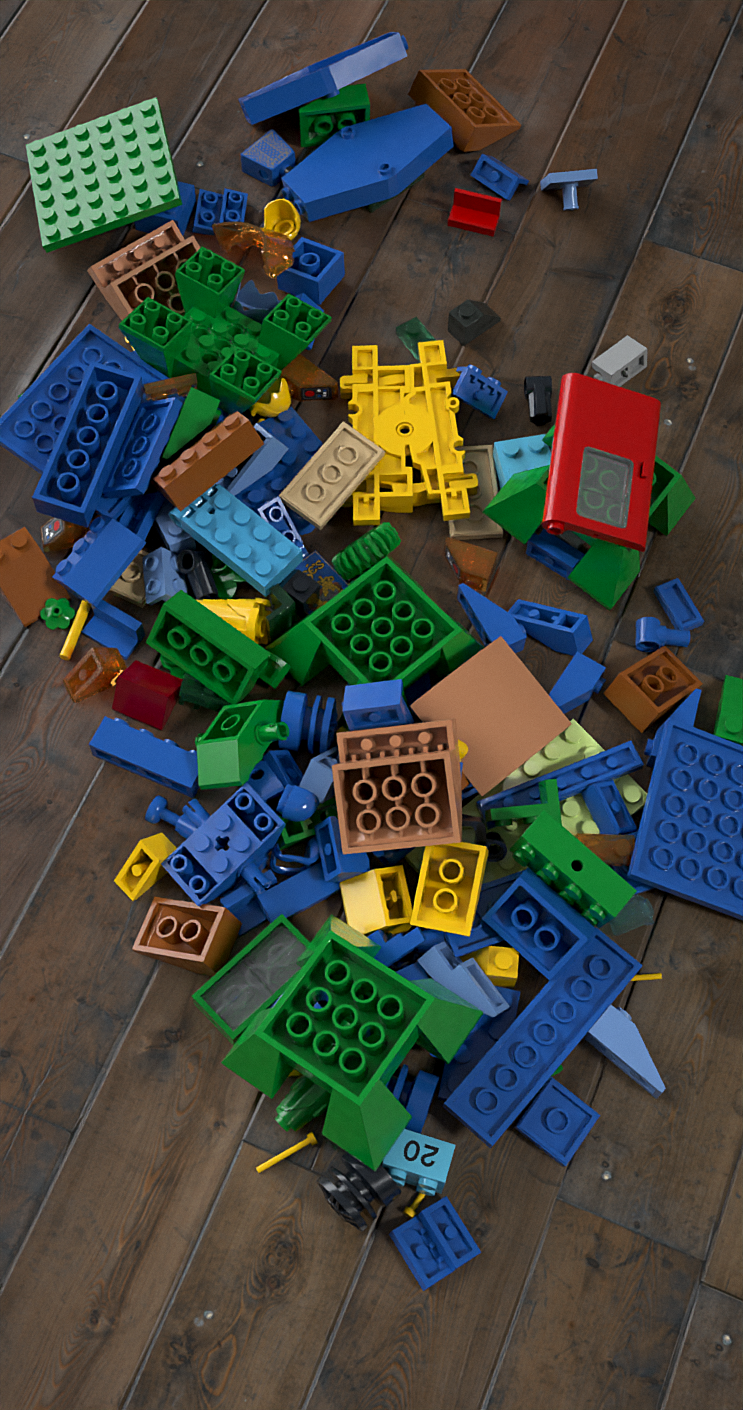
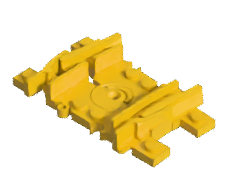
(415, 400)

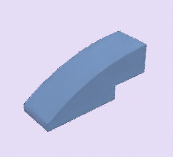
(463, 979)

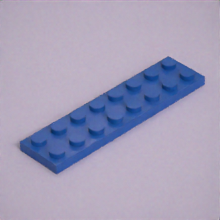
(541, 1038)

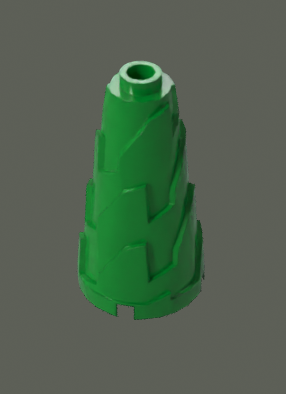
(304, 1099)

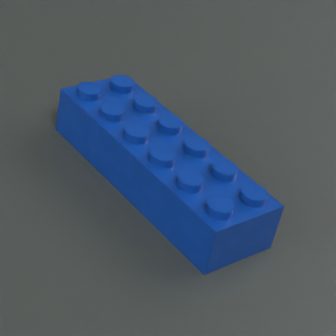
(88, 444)

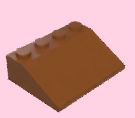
(465, 105)
(207, 460)

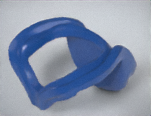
(310, 857)

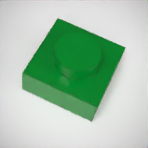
(274, 671)

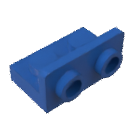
(478, 391)

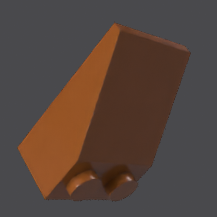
(27, 577)
(652, 688)
(188, 935)

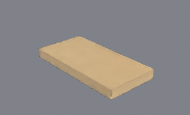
(478, 461)
(331, 475)

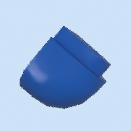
(297, 803)

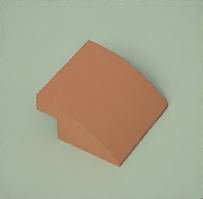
(145, 271)
(497, 713)
(398, 787)

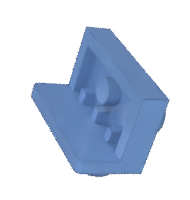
(162, 576)

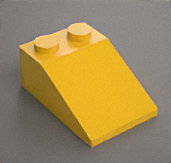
(449, 887)

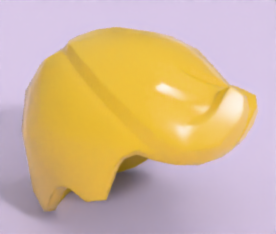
(282, 217)
(273, 401)

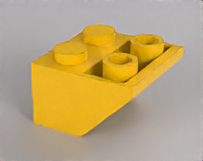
(377, 901)

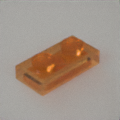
(161, 389)
(610, 848)

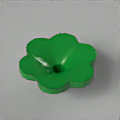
(57, 620)

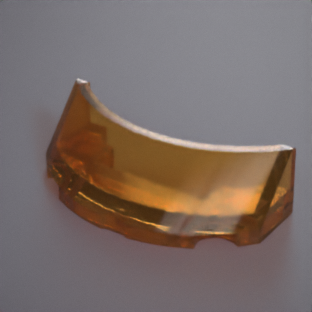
(275, 246)

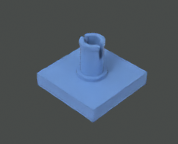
(568, 183)

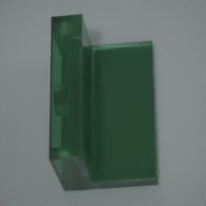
(282, 615)

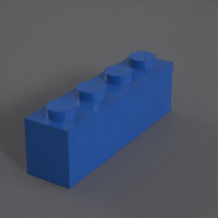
(146, 755)

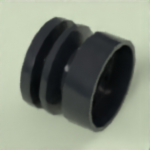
(357, 1190)

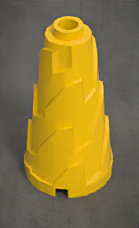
(243, 614)

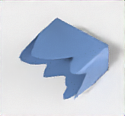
(252, 299)

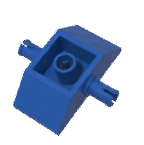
(202, 863)

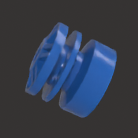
(309, 722)
(414, 1095)

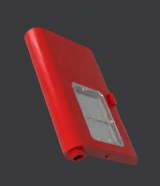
(596, 462)

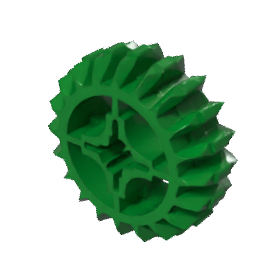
(366, 551)

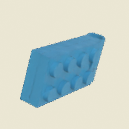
(239, 538)

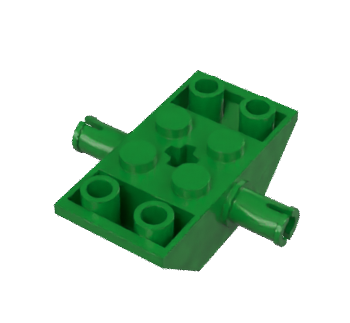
(238, 742)

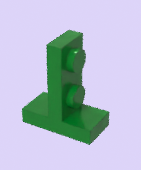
(549, 802)

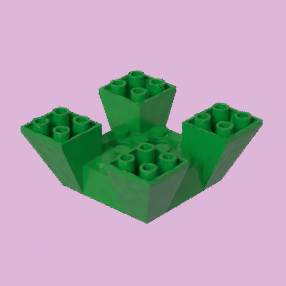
(225, 348)
(606, 566)
(338, 630)
(289, 1036)

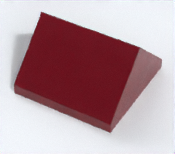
(146, 694)

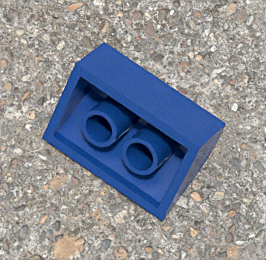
(98, 559)
(539, 923)

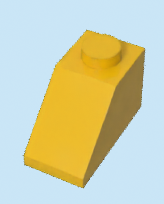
(144, 865)
(497, 963)

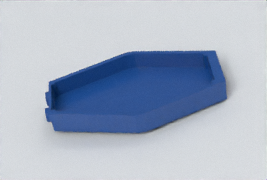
(323, 77)
(367, 162)

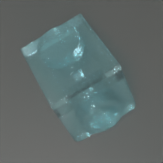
(634, 914)

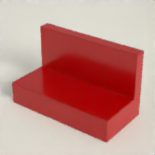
(475, 212)

